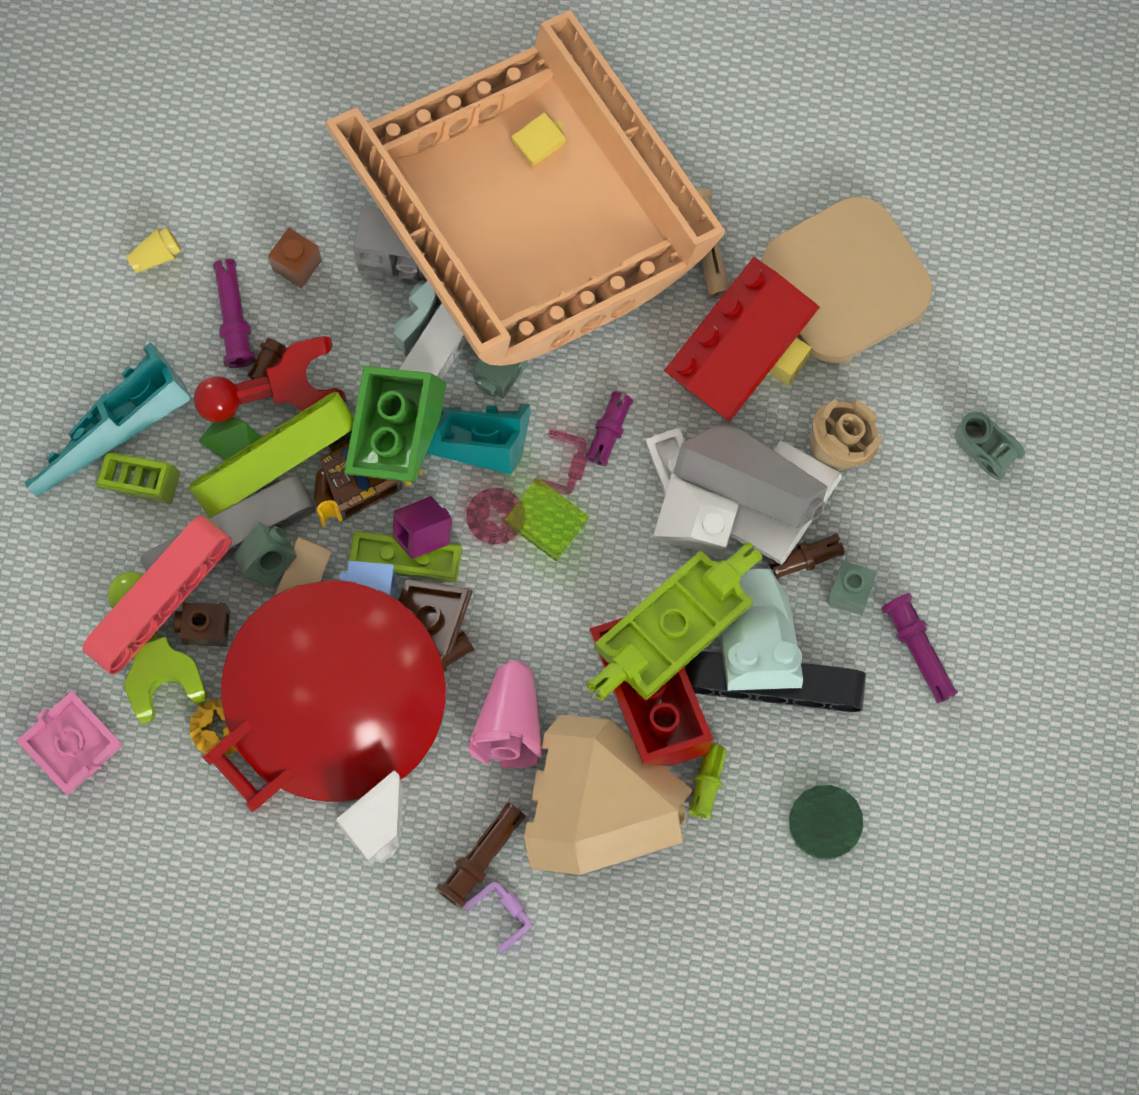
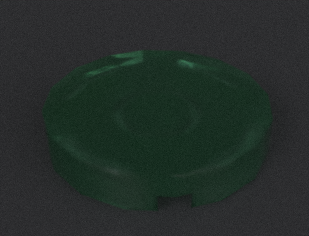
(825, 822)

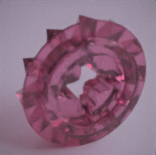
(479, 510)

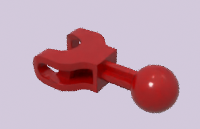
(219, 398)

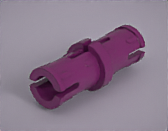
(609, 428)

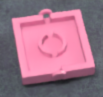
(69, 743)

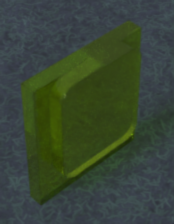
(546, 519)

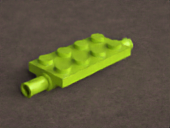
(674, 623)

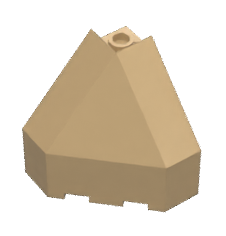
(600, 800)

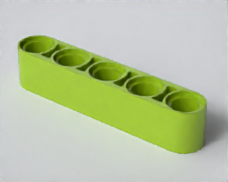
(272, 454)

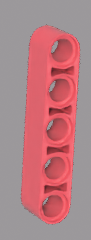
(157, 595)

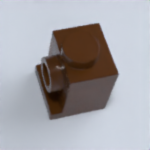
(212, 633)

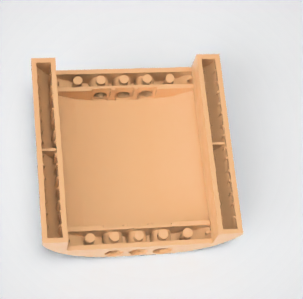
(522, 248)

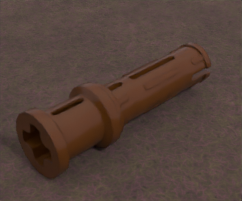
(471, 868)

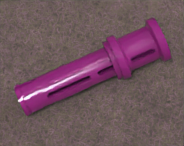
(234, 328)
(912, 632)

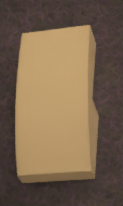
(306, 567)

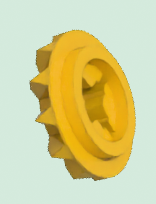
(203, 719)

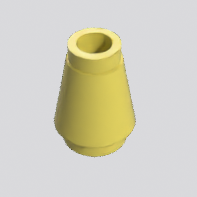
(154, 250)

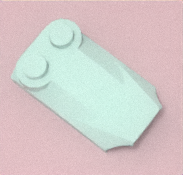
(762, 642)

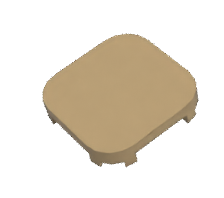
(856, 272)

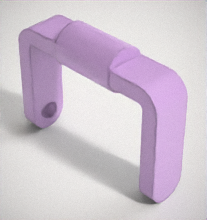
(511, 903)

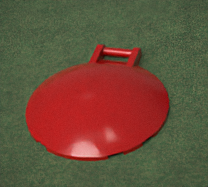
(329, 693)

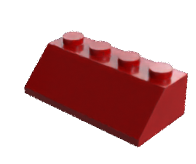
(741, 339)
(667, 725)

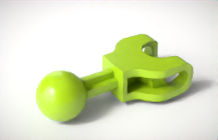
(155, 663)

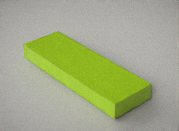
(436, 565)

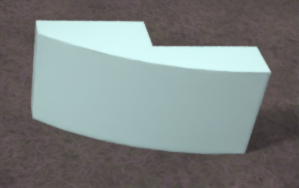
(423, 305)

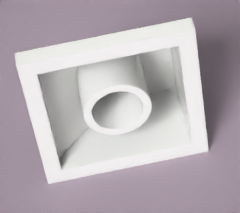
(695, 518)
(375, 820)

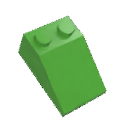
(394, 423)

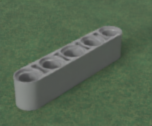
(274, 506)

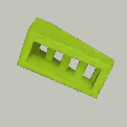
(160, 483)

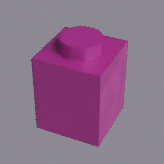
(421, 527)

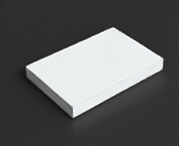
(771, 535)

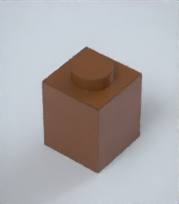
(295, 258)

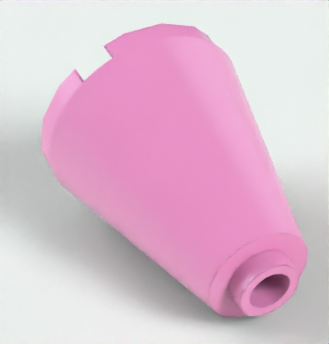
(509, 720)

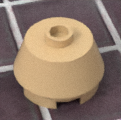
(844, 434)

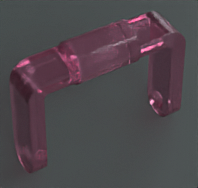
(578, 462)

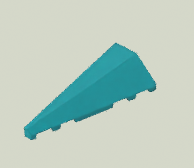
(132, 406)
(482, 439)

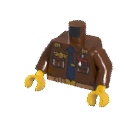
(345, 494)

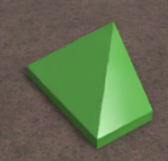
(228, 437)

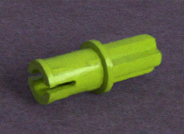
(707, 782)

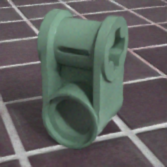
(990, 445)

